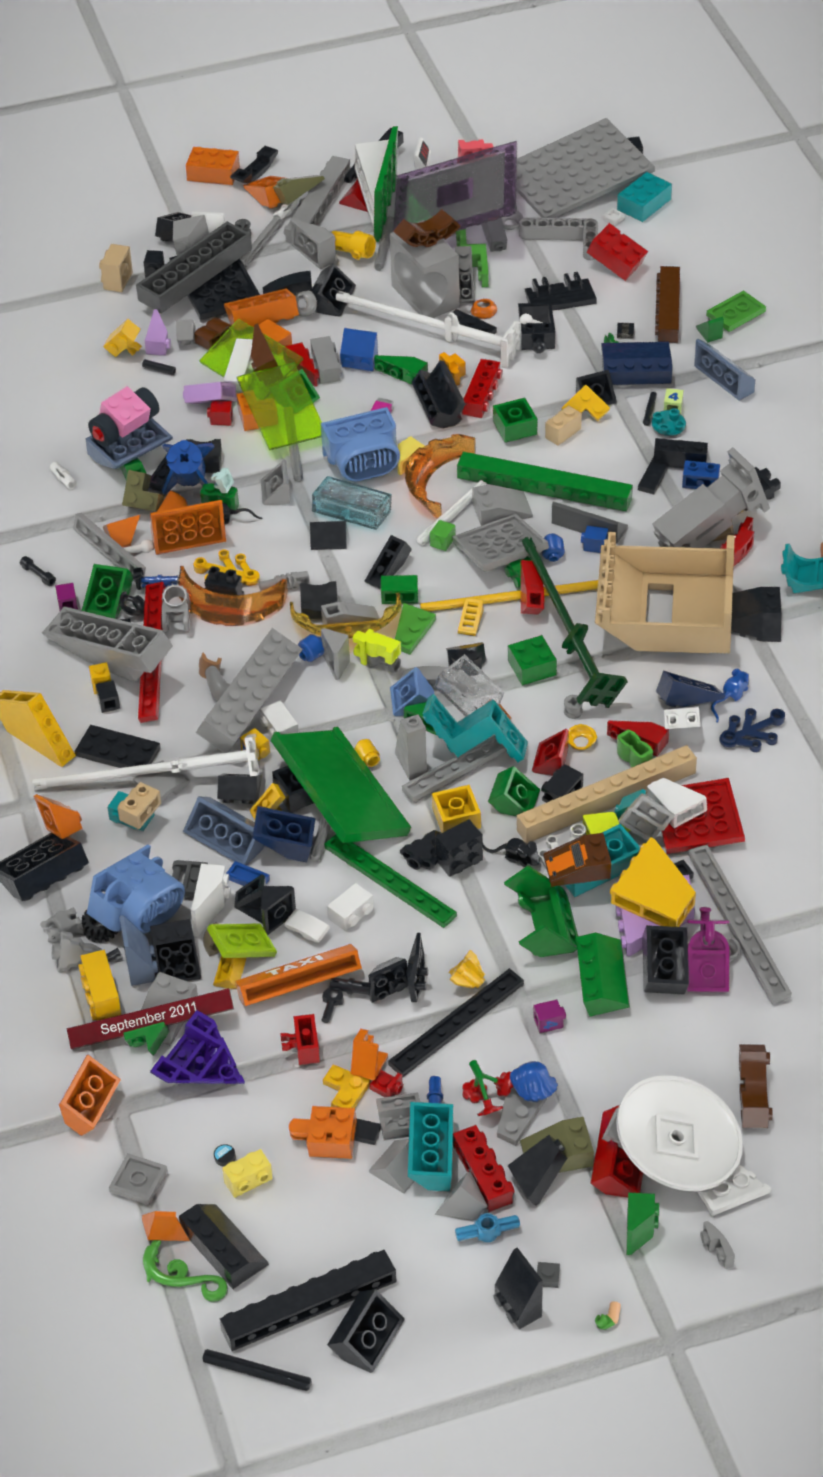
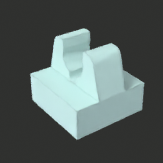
(223, 480)

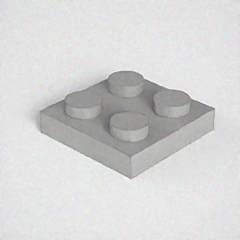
(138, 1179)

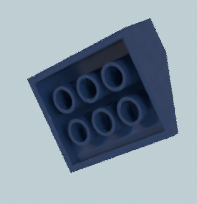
(637, 362)

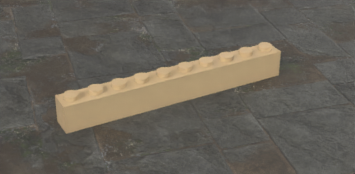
(603, 794)

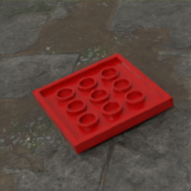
(714, 827)

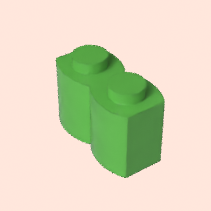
(632, 749)

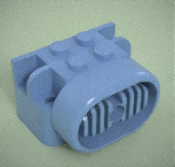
(361, 444)
(136, 890)

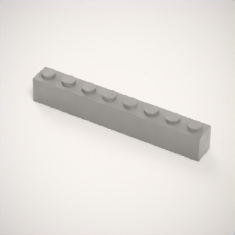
(322, 194)

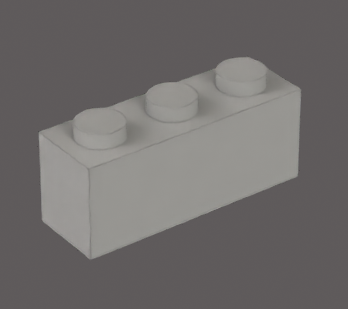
(326, 359)

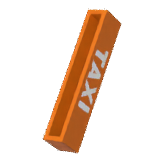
(298, 974)

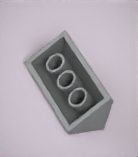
(578, 520)

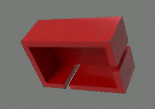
(617, 251)

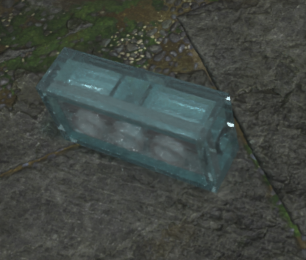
(351, 502)

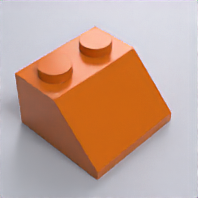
(58, 817)

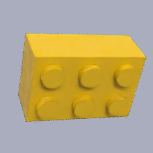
(99, 985)

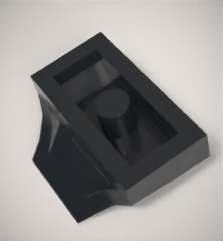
(474, 652)

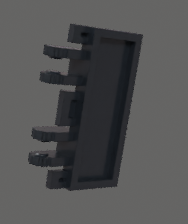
(575, 294)

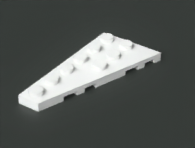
(736, 1190)

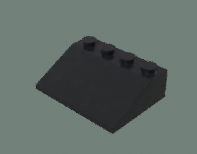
(41, 865)

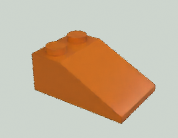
(263, 191)

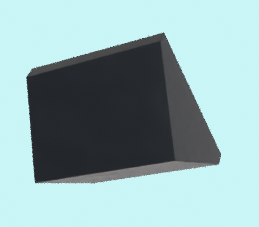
(600, 384)
(328, 535)
(276, 906)

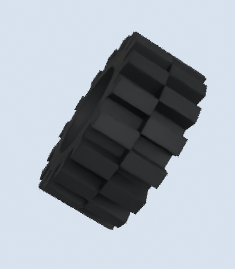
(95, 932)

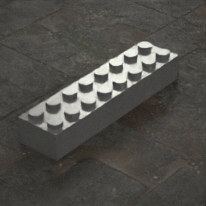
(194, 267)

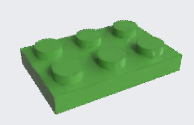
(737, 310)

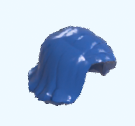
(533, 1081)

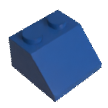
(358, 349)

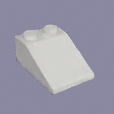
(209, 895)

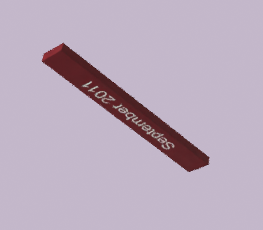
(169, 1013)

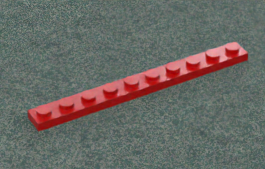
(150, 682)

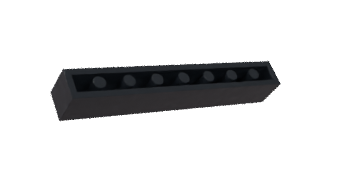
(307, 1300)

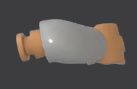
(210, 671)

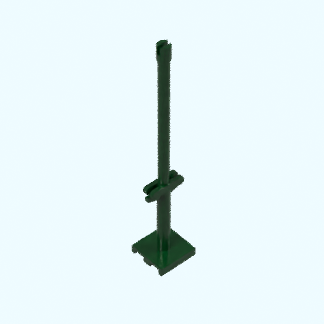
(601, 687)

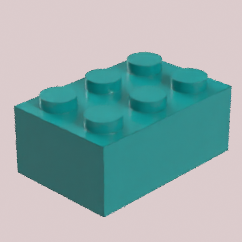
(644, 196)

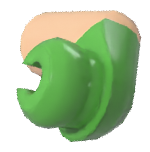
(610, 1319)

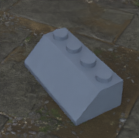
(723, 371)
(223, 830)

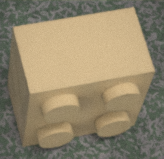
(116, 267)

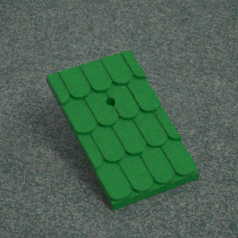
(377, 177)

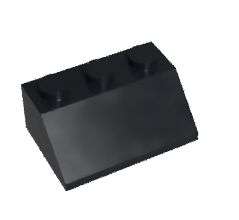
(327, 285)
(678, 451)
(366, 1330)

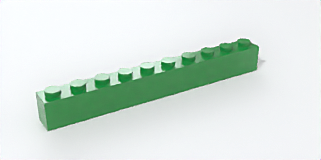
(545, 481)

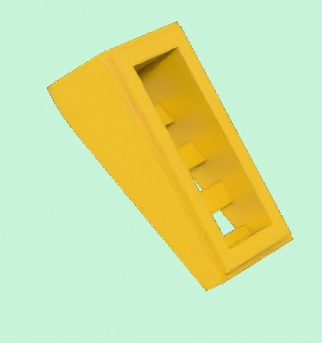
(475, 607)

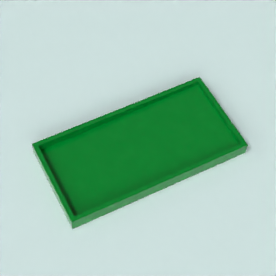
(341, 785)

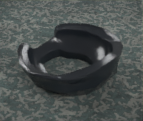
(137, 601)

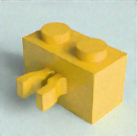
(123, 338)

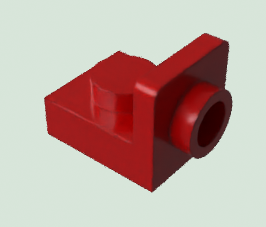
(386, 1084)

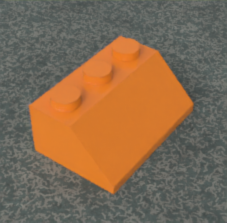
(88, 1095)

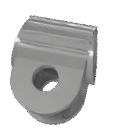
(167, 608)

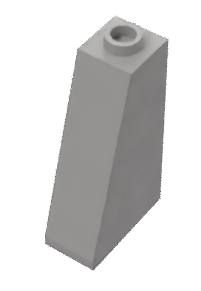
(412, 746)

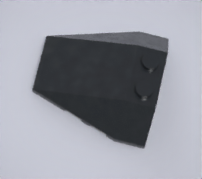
(757, 613)

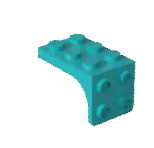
(801, 572)

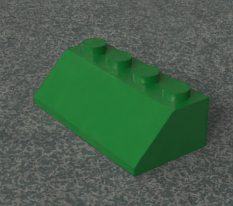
(602, 973)

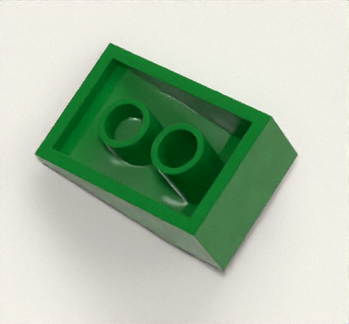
(105, 589)

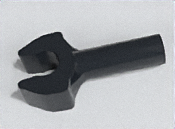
(331, 1002)

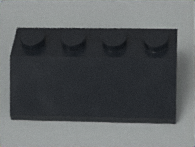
(222, 1243)

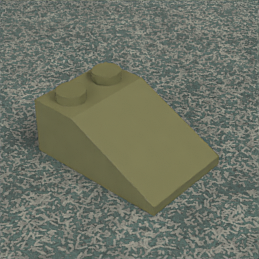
(575, 1138)

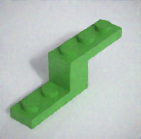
(479, 256)

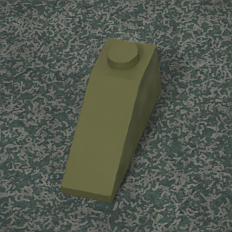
(292, 188)

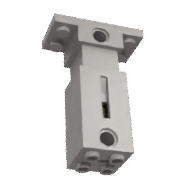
(710, 509)

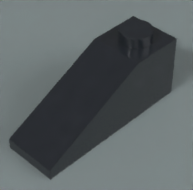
(389, 560)

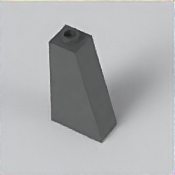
(495, 235)

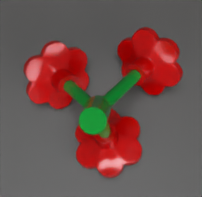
(476, 1089)

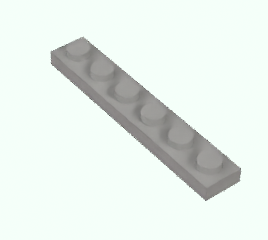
(105, 544)
(453, 769)

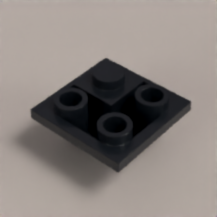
(387, 978)

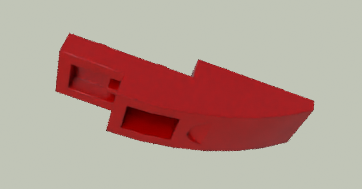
(743, 540)

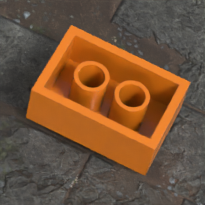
(212, 165)

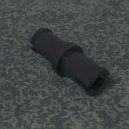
(349, 986)

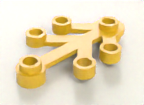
(249, 576)

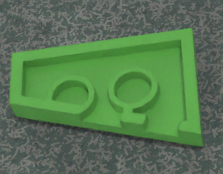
(413, 626)

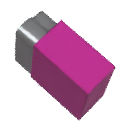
(382, 403)

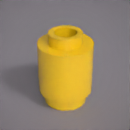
(367, 752)

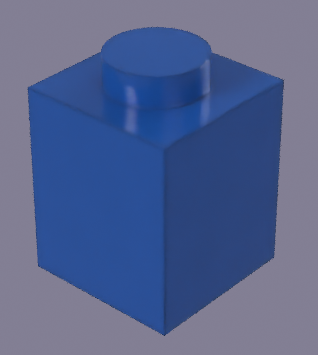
(594, 538)

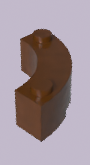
(427, 232)
(753, 1090)

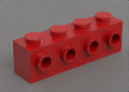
(482, 388)
(481, 1162)

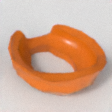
(486, 312)

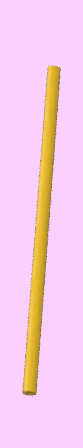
(506, 596)

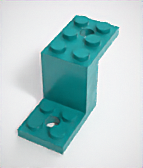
(475, 728)

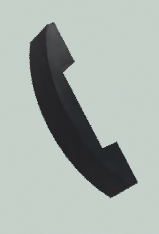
(258, 167)

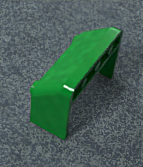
(550, 912)

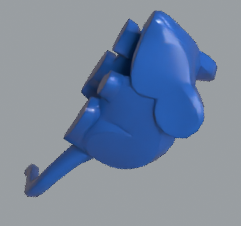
(733, 688)

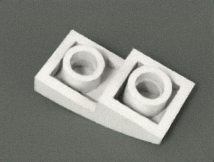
(307, 925)

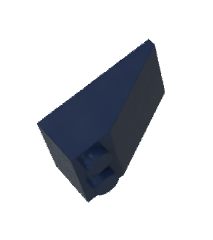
(686, 691)
(284, 833)

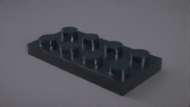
(116, 748)

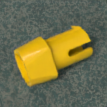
(358, 244)

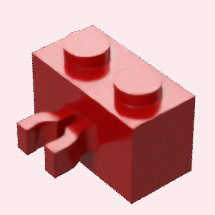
(303, 1039)

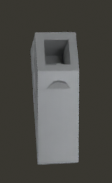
(347, 612)

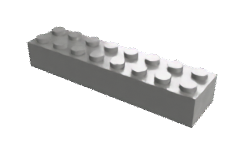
(249, 691)

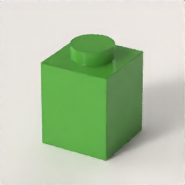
(442, 535)

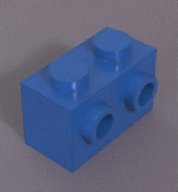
(699, 473)

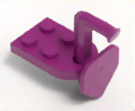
(708, 963)

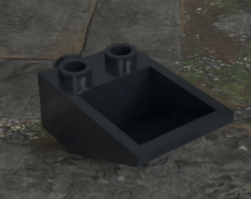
(537, 335)

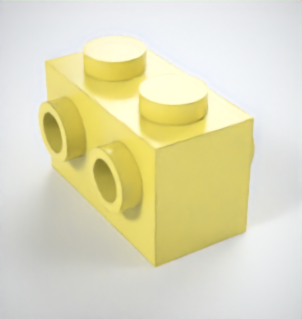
(247, 1173)

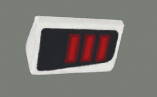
(421, 154)

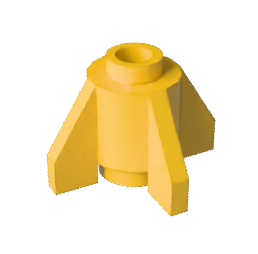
(468, 972)

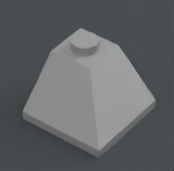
(188, 232)

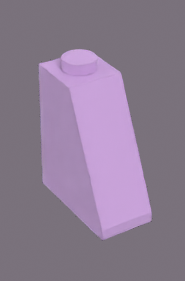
(209, 392)

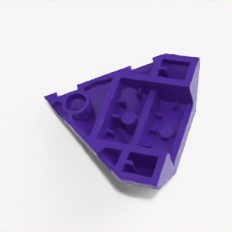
(199, 1056)

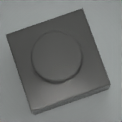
(549, 1273)

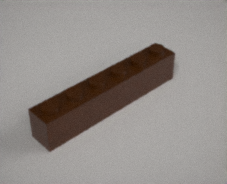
(667, 304)

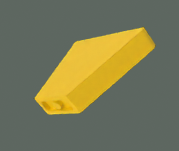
(32, 722)
(654, 888)

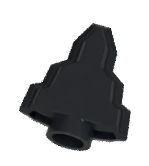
(421, 852)

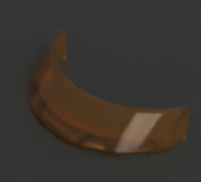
(428, 460)
(232, 609)

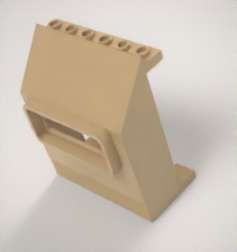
(700, 589)

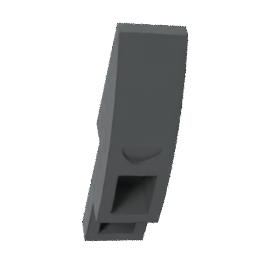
(466, 280)

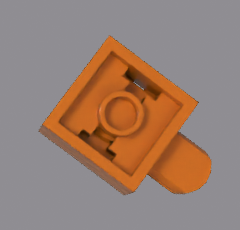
(327, 1132)

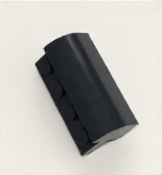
(439, 396)

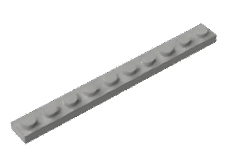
(740, 924)

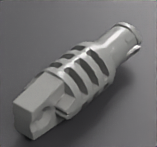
(293, 580)

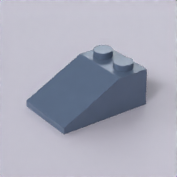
(137, 954)

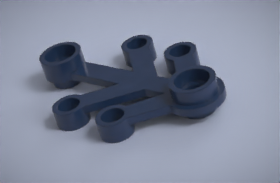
(730, 738)

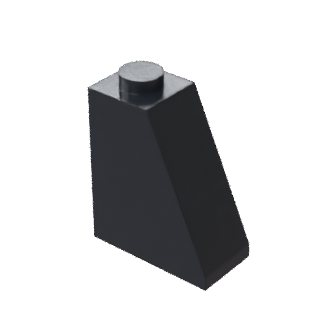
(538, 1168)

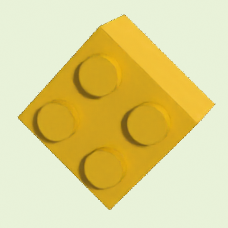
(455, 807)

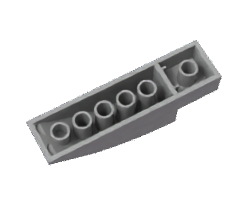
(100, 639)

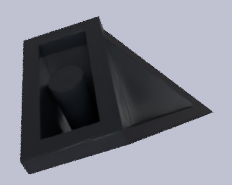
(249, 898)

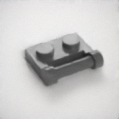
(191, 875)

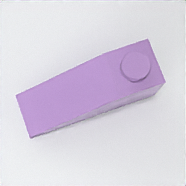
(157, 336)

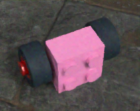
(123, 414)

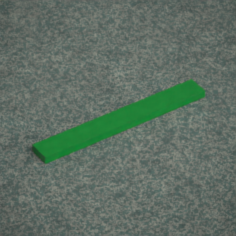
(392, 881)

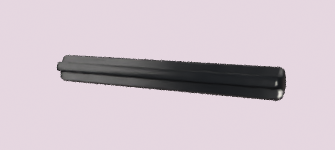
(256, 1369)

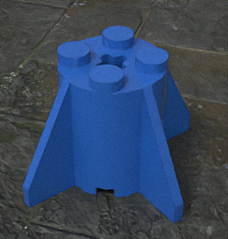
(186, 464)

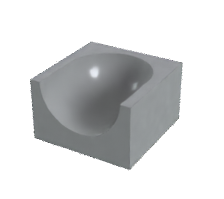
(425, 276)

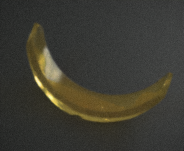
(347, 628)

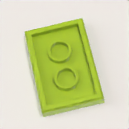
(241, 940)

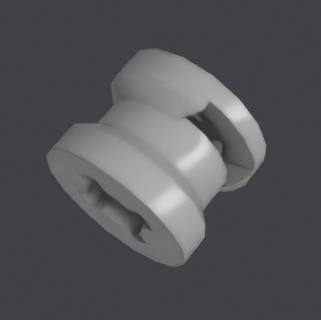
(572, 708)

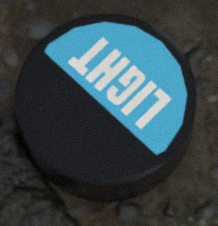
(224, 1154)

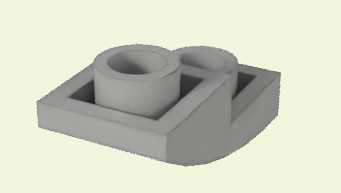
(717, 1242)

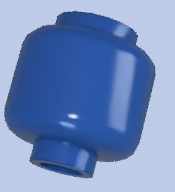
(556, 547)
(312, 648)

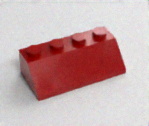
(612, 1167)

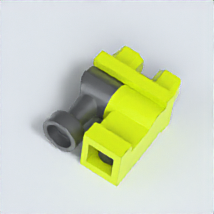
(377, 649)

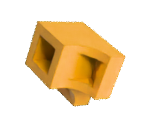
(455, 364)

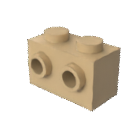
(563, 425)
(139, 805)

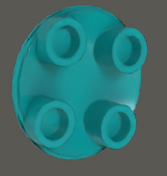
(668, 422)

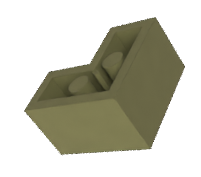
(137, 494)

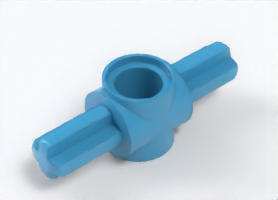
(487, 1220)

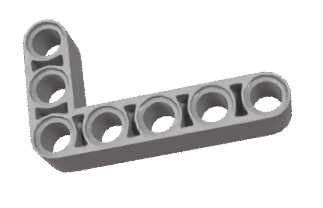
(560, 229)

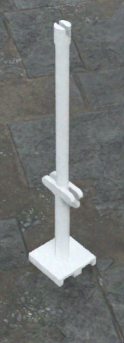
(508, 342)
(176, 765)

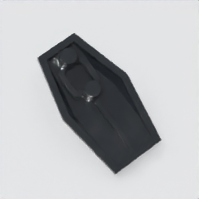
(416, 969)

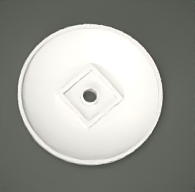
(700, 1119)

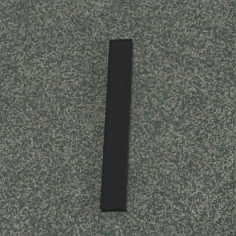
(455, 1022)

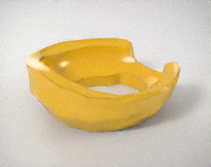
(582, 731)

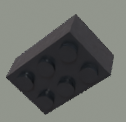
(665, 959)

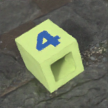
(673, 399)

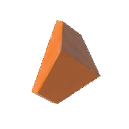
(122, 530)
(163, 1226)

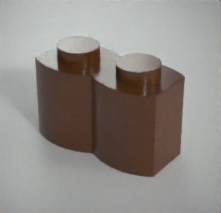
(208, 335)

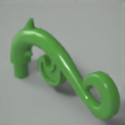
(181, 1278)

